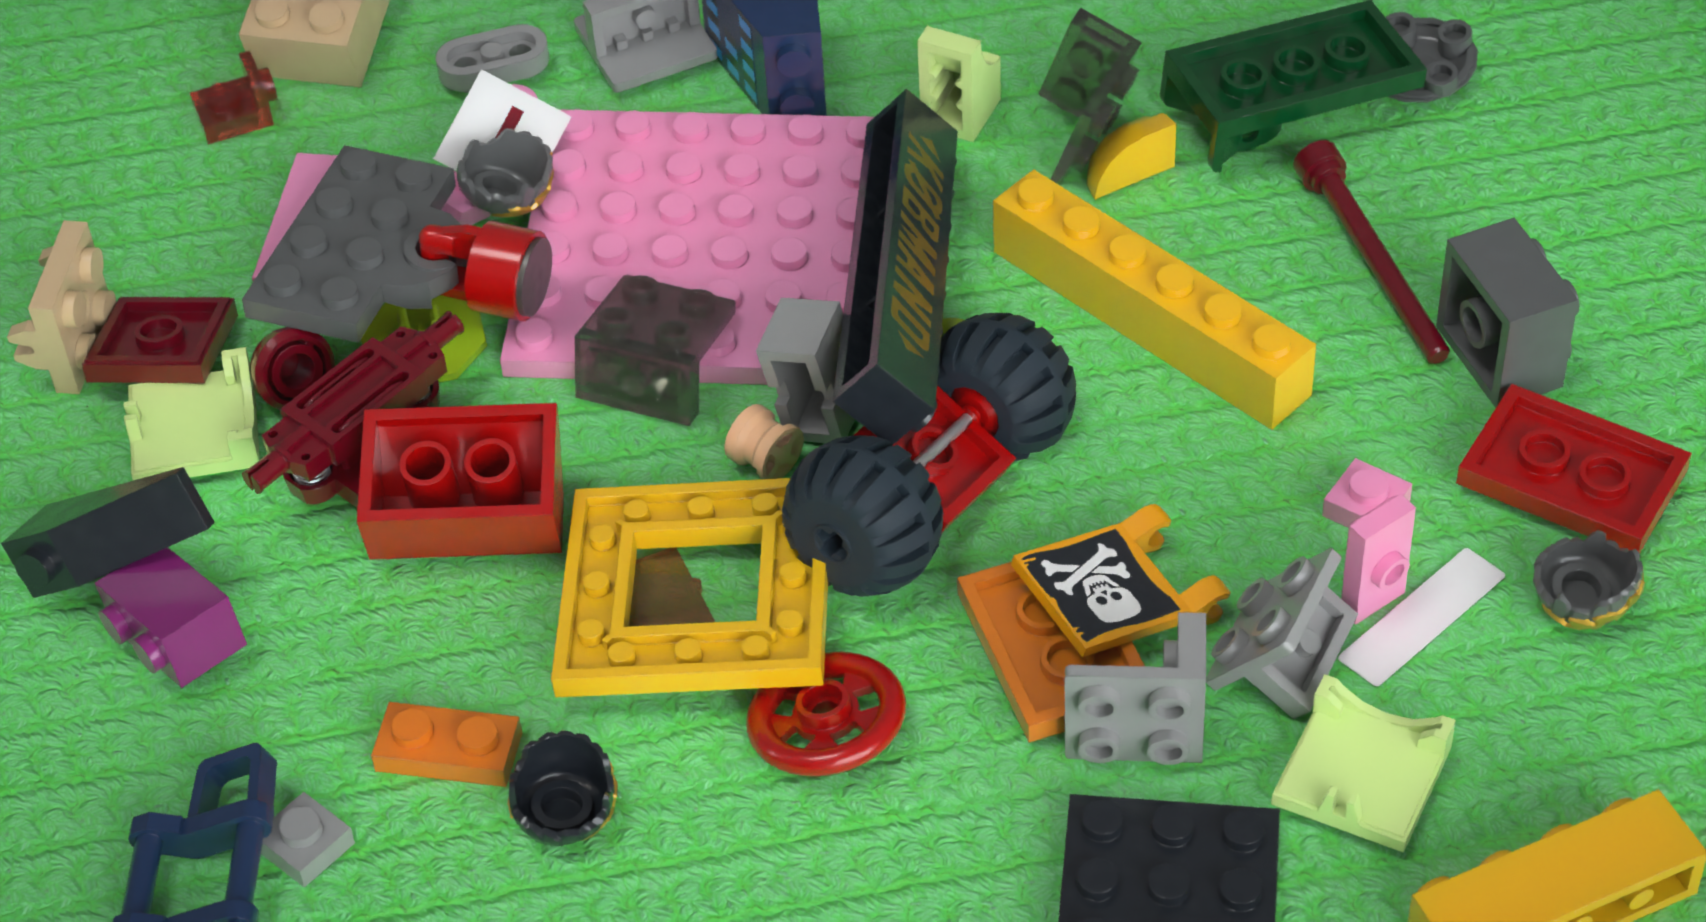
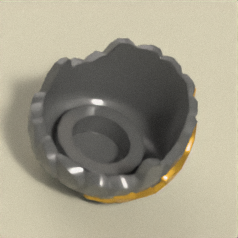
(507, 173)
(1588, 581)

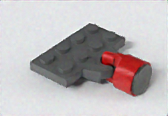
(382, 237)

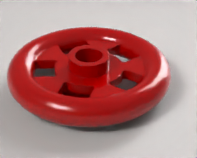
(827, 715)

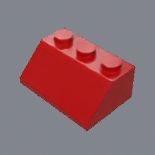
(461, 481)

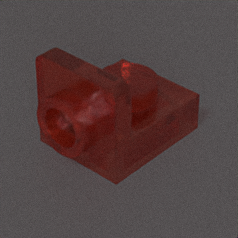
(236, 105)

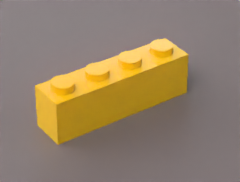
(1599, 870)

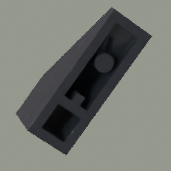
(105, 531)

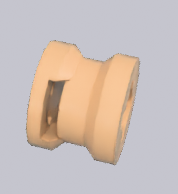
(763, 442)

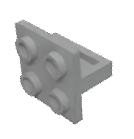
(643, 39)
(1286, 634)

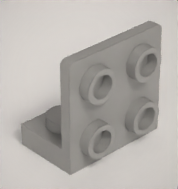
(1141, 709)

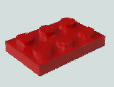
(1573, 468)

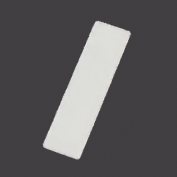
(1421, 617)

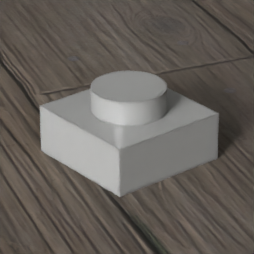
(306, 839)

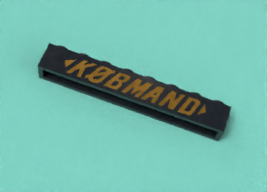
(897, 271)

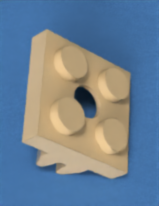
(65, 309)

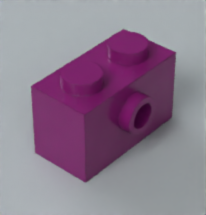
(169, 616)

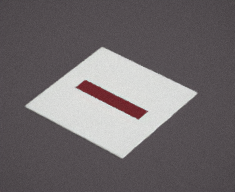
(495, 107)

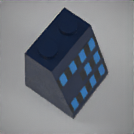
(771, 52)

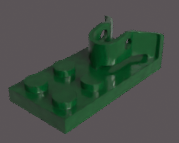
(1287, 74)

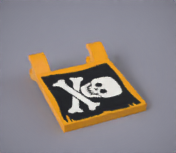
(1108, 589)

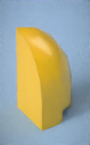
(1132, 154)

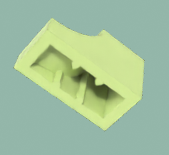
(958, 80)

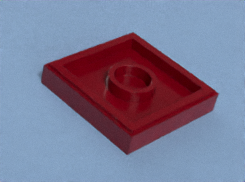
(160, 340)

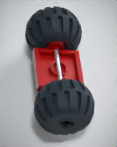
(883, 506)

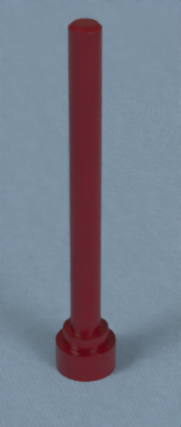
(1323, 171)

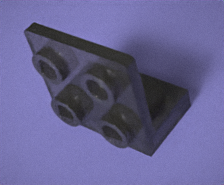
(1085, 79)
(648, 346)

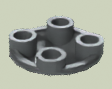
(1445, 51)

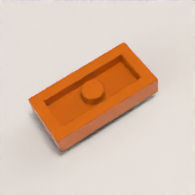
(447, 744)

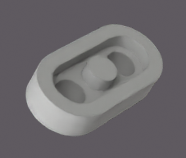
(506, 53)

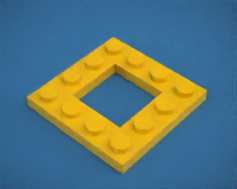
(606, 656)

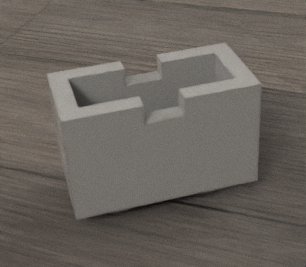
(801, 363)

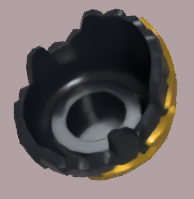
(562, 789)

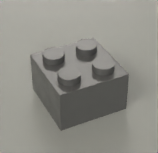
(1506, 310)

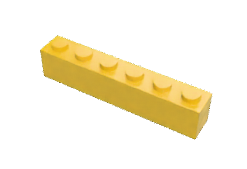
(1154, 299)

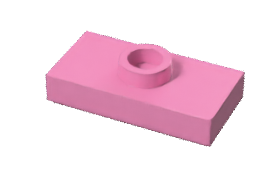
(1378, 556)

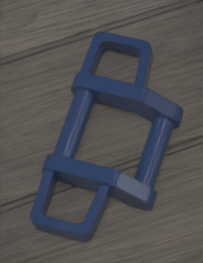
(206, 833)

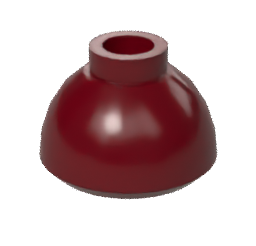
(288, 364)

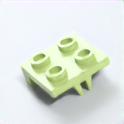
(195, 424)
(1363, 767)

